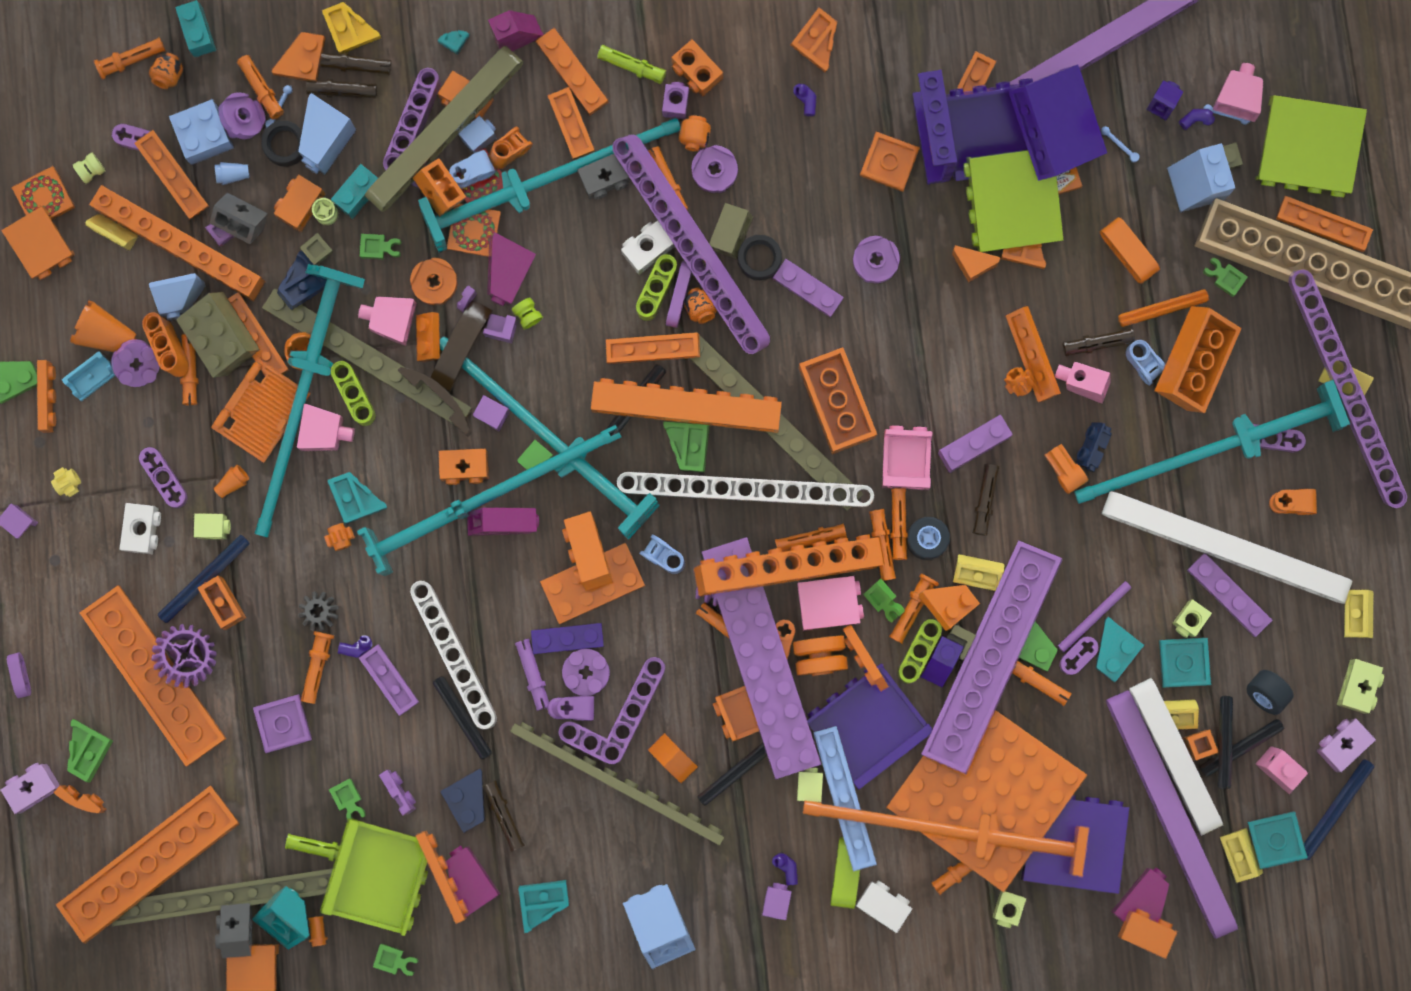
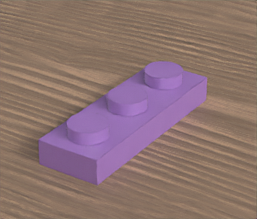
(808, 288)
(389, 680)

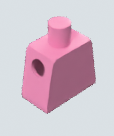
(1241, 94)
(390, 317)
(1094, 384)
(322, 430)
(1281, 769)

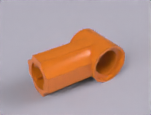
(1069, 474)

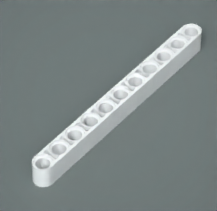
(734, 485)
(1227, 547)

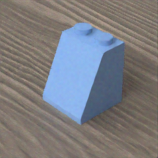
(323, 135)
(1201, 178)
(658, 926)

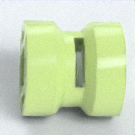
(94, 166)
(322, 207)

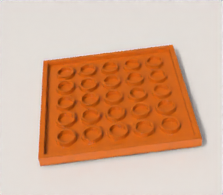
(1009, 778)

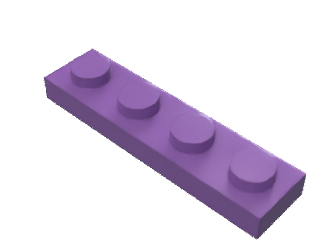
(1229, 595)

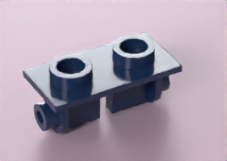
(1096, 436)

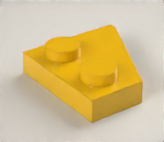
(348, 28)

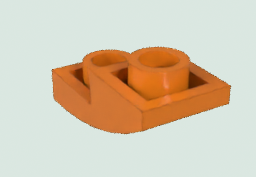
(87, 802)

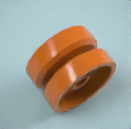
(820, 657)

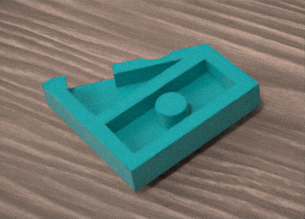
(1116, 650)

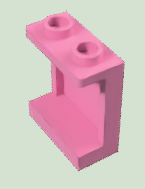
(906, 458)
(829, 603)

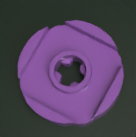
(233, 123)
(719, 181)
(881, 247)
(126, 354)
(575, 681)

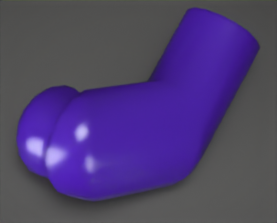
(808, 97)
(1194, 115)
(357, 649)
(788, 866)

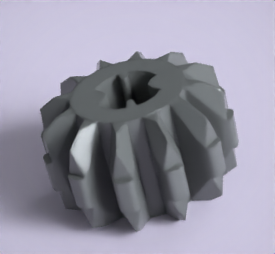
(312, 606)

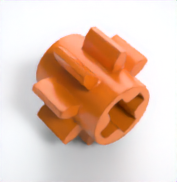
(1019, 381)
(339, 537)

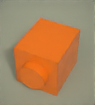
(1200, 745)

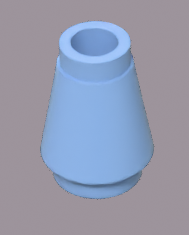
(230, 172)

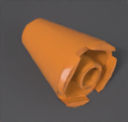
(100, 330)

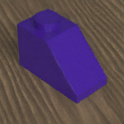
(1165, 99)
(942, 661)

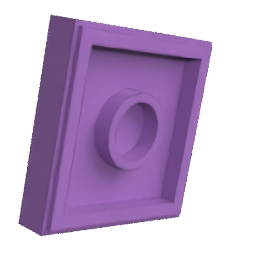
(282, 723)

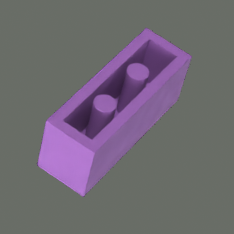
(975, 443)

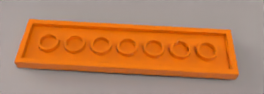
(130, 647)
(147, 864)

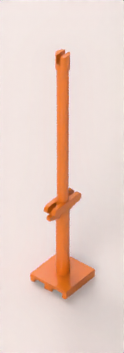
(986, 836)

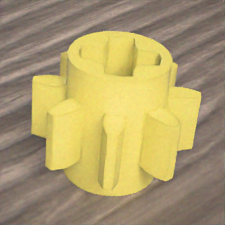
(66, 482)

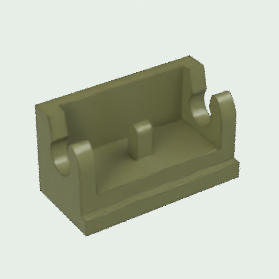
(731, 230)

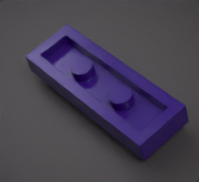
(567, 638)

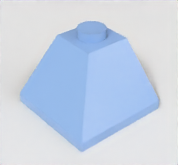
(176, 294)

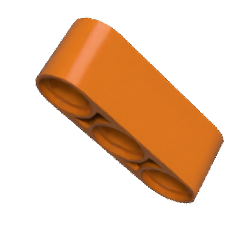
(1129, 250)
(158, 338)

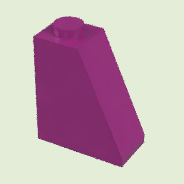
(514, 29)
(506, 268)
(502, 521)
(471, 879)
(1145, 894)

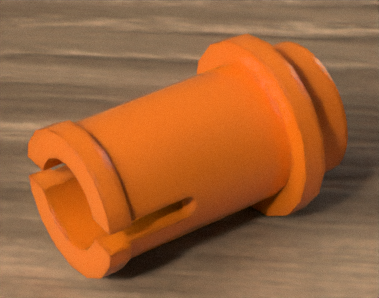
(317, 931)

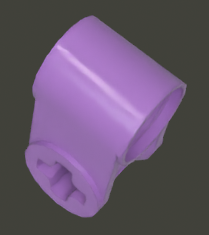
(574, 708)

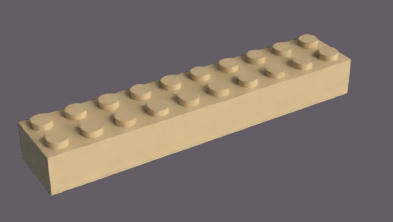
(1284, 249)

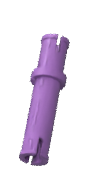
(532, 674)

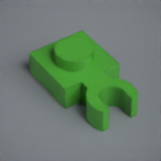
(374, 246)
(1228, 279)
(882, 598)
(346, 796)
(391, 959)

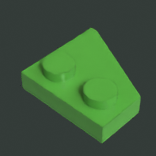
(16, 379)
(689, 444)
(1038, 649)
(86, 751)

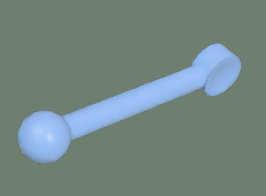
(287, 90)
(1243, 121)
(1134, 157)

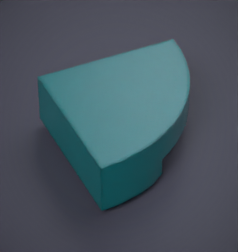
(454, 40)

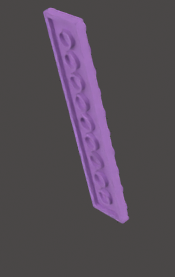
(992, 657)
(765, 671)

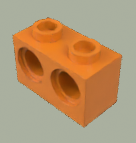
(701, 65)

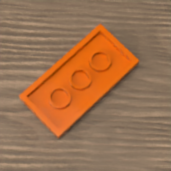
(572, 600)

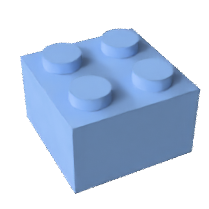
(201, 132)

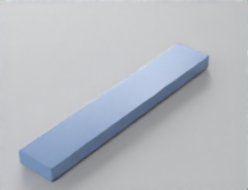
(844, 795)

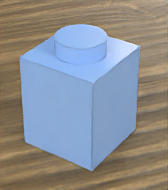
(478, 134)

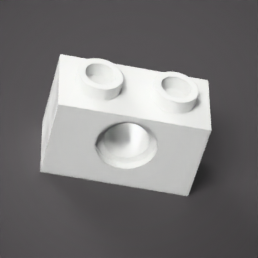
(640, 259)
(133, 516)

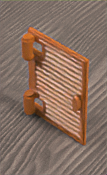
(258, 411)

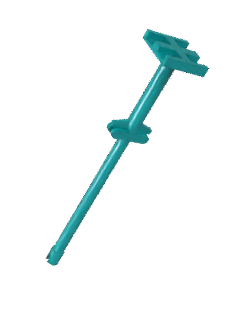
(515, 190)
(310, 363)
(1246, 436)
(458, 509)
(636, 514)

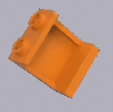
(38, 243)
(736, 714)
(253, 971)

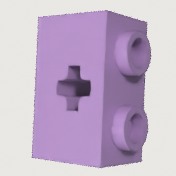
(1358, 741)
(20, 798)

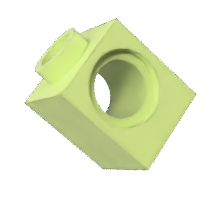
(211, 526)
(1198, 611)
(810, 785)
(1018, 903)

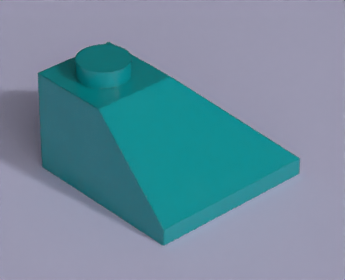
(284, 918)

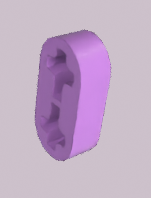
(131, 131)
(1074, 651)
(18, 675)

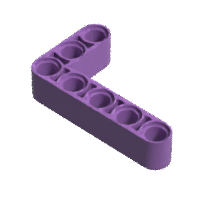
(412, 111)
(623, 719)

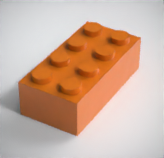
(1198, 359)
(837, 400)

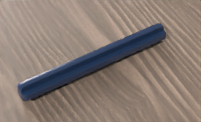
(206, 575)
(1337, 807)

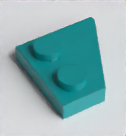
(353, 498)
(541, 902)

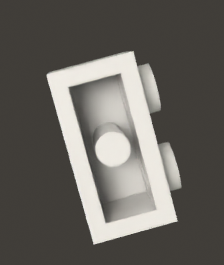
(883, 906)

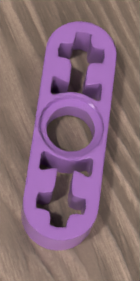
(679, 295)
(1287, 446)
(167, 495)

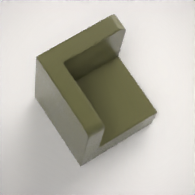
(963, 637)

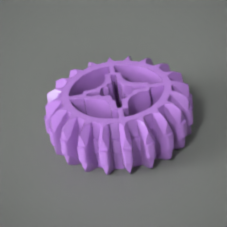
(191, 661)

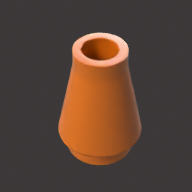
(231, 481)

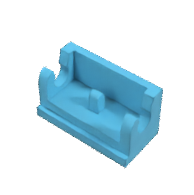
(89, 376)

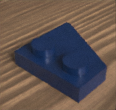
(299, 285)
(466, 800)

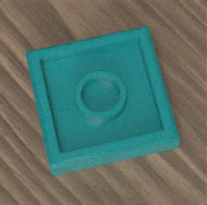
(1184, 662)
(1277, 840)

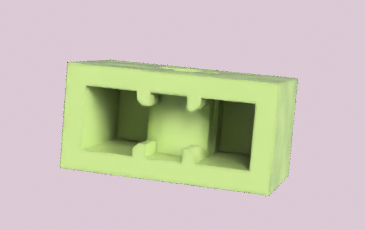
(1351, 695)

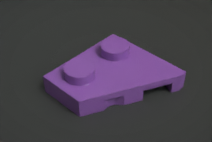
(393, 784)

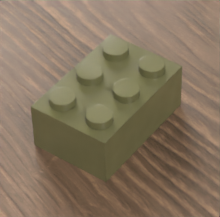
(217, 334)

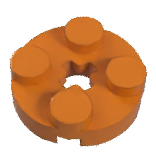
(429, 269)

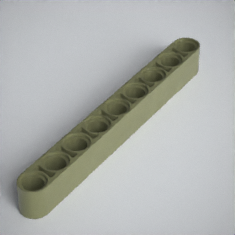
(444, 128)

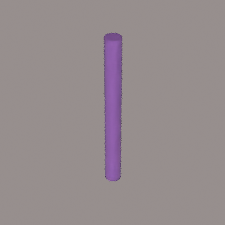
(1094, 616)

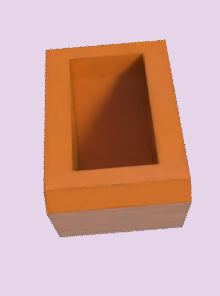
(973, 262)
(672, 758)

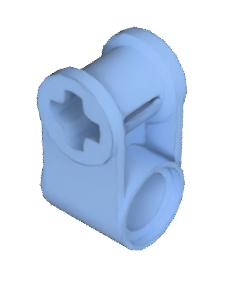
(474, 169)
(1146, 362)
(662, 554)

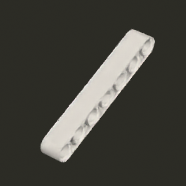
(445, 646)
(1176, 756)

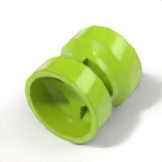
(527, 313)

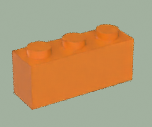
(586, 551)

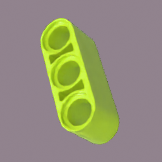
(656, 276)
(349, 382)
(928, 643)
(845, 879)

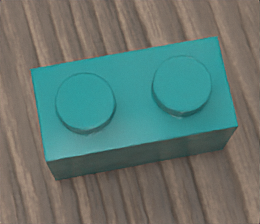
(195, 28)
(351, 195)

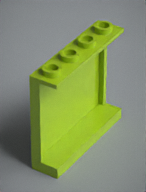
(1311, 145)
(1011, 203)
(376, 877)

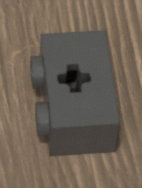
(592, 177)
(238, 218)
(235, 930)

